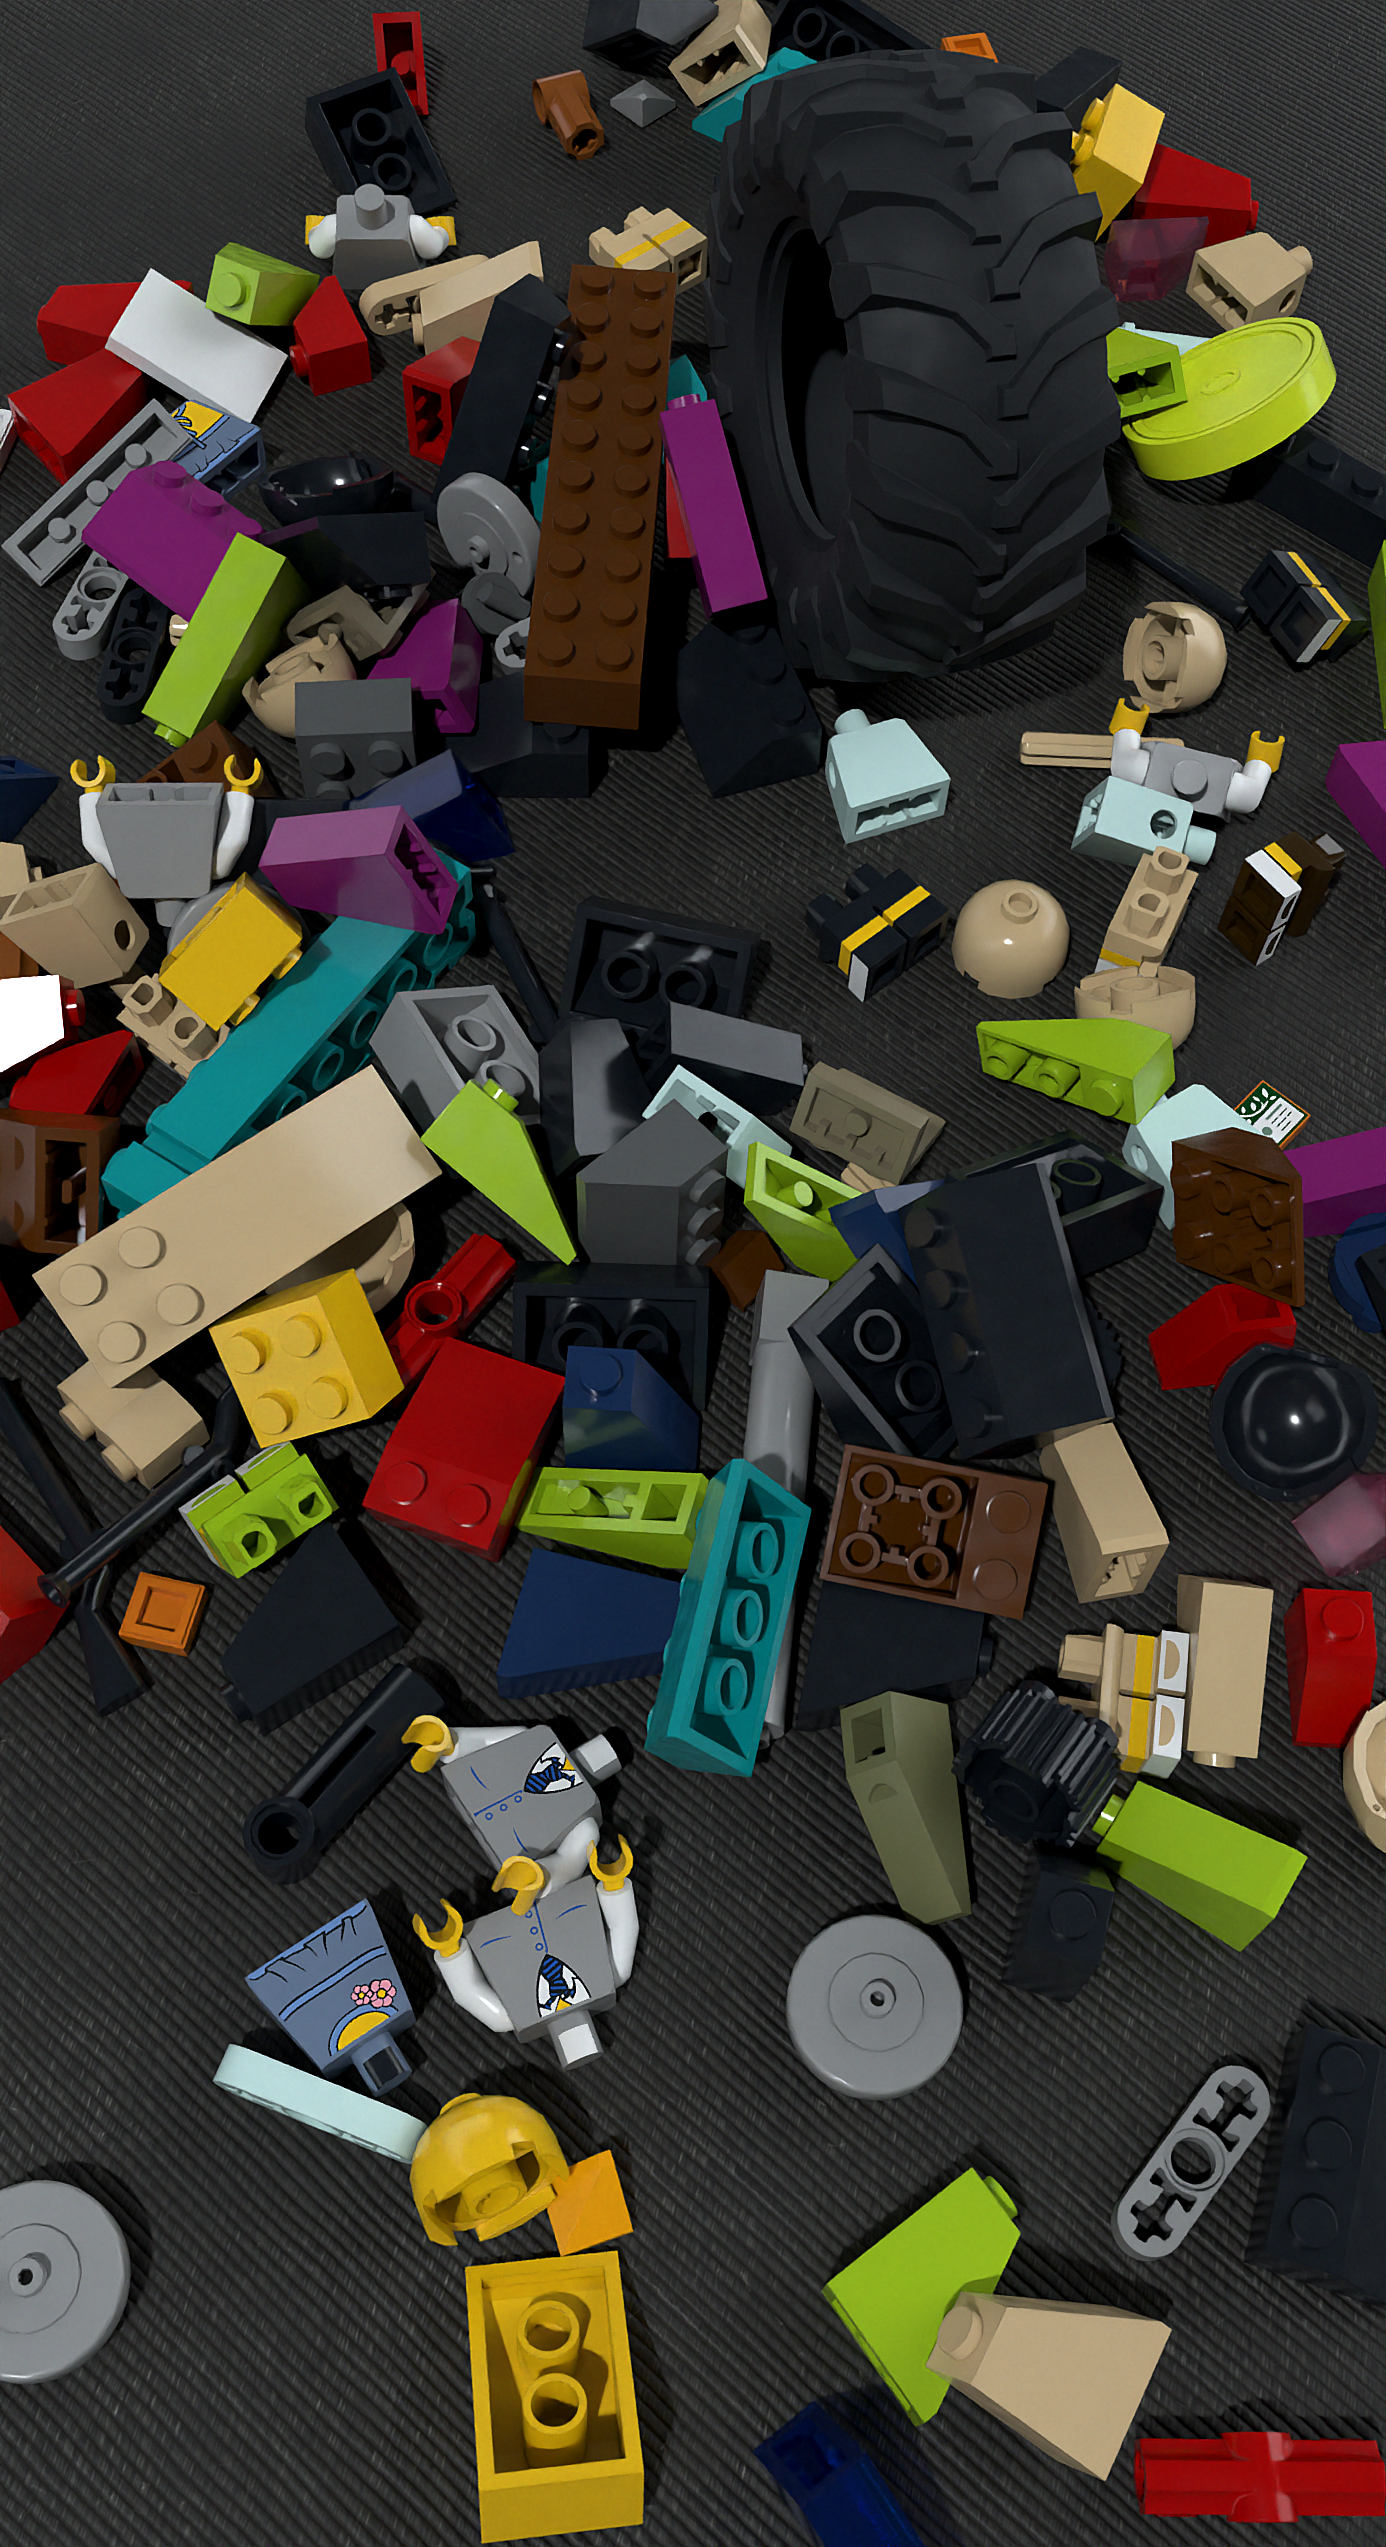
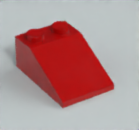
(466, 1449)

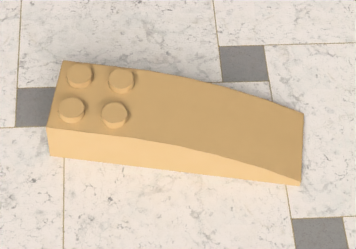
(236, 1226)

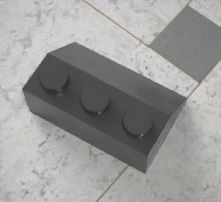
(655, 1194)

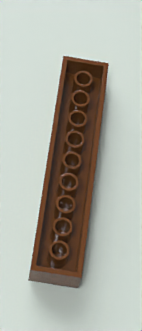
(601, 501)

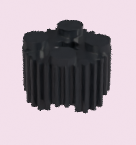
(1038, 1766)

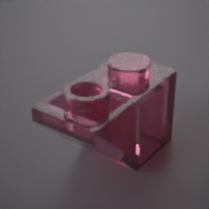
(1151, 255)
(1348, 1525)

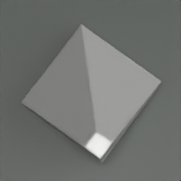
(642, 103)

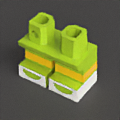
(279, 1505)

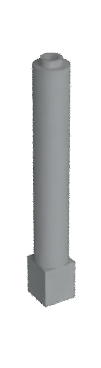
(780, 1428)

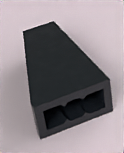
(1076, 84)

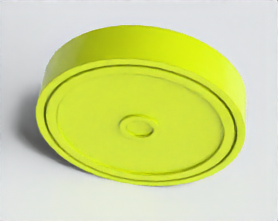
(1241, 400)

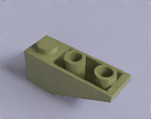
(904, 1786)

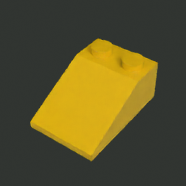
(553, 2397)

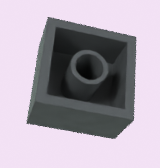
(354, 735)

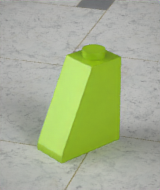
(258, 287)
(1144, 372)
(1197, 1862)
(912, 2278)

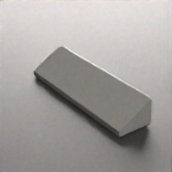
(55, 530)

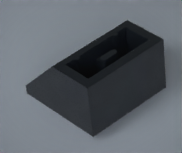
(638, 28)

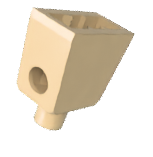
(1248, 280)
(79, 928)

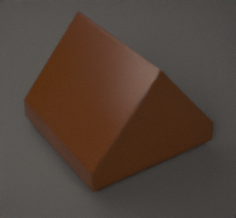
(741, 1266)

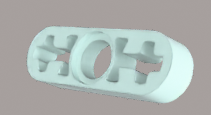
(319, 2103)

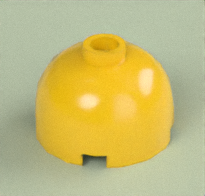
(484, 2167)

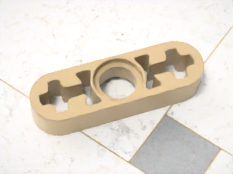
(395, 290)

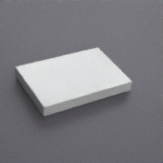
(195, 349)

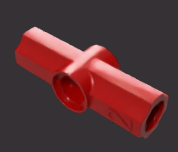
(457, 1291)
(1259, 2477)

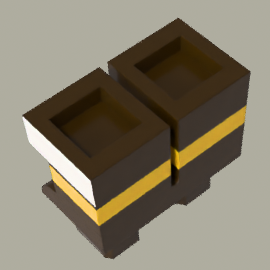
(1279, 893)

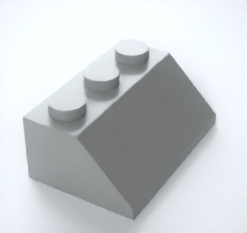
(453, 1035)

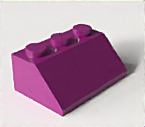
(167, 533)

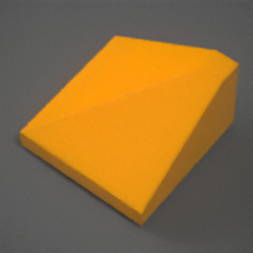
(588, 2206)

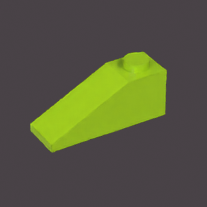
(496, 1155)
(794, 1210)
(616, 1511)

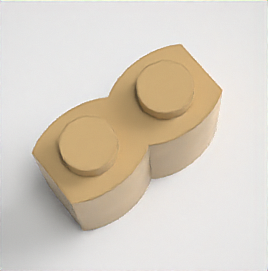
(137, 1420)

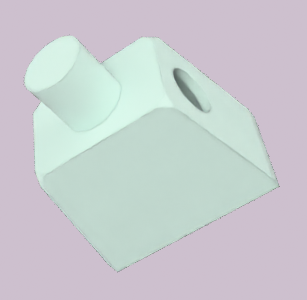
(881, 777)
(1119, 822)
(1182, 1116)
(735, 1125)

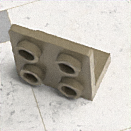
(357, 623)
(864, 1123)

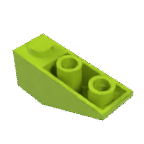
(1085, 1061)

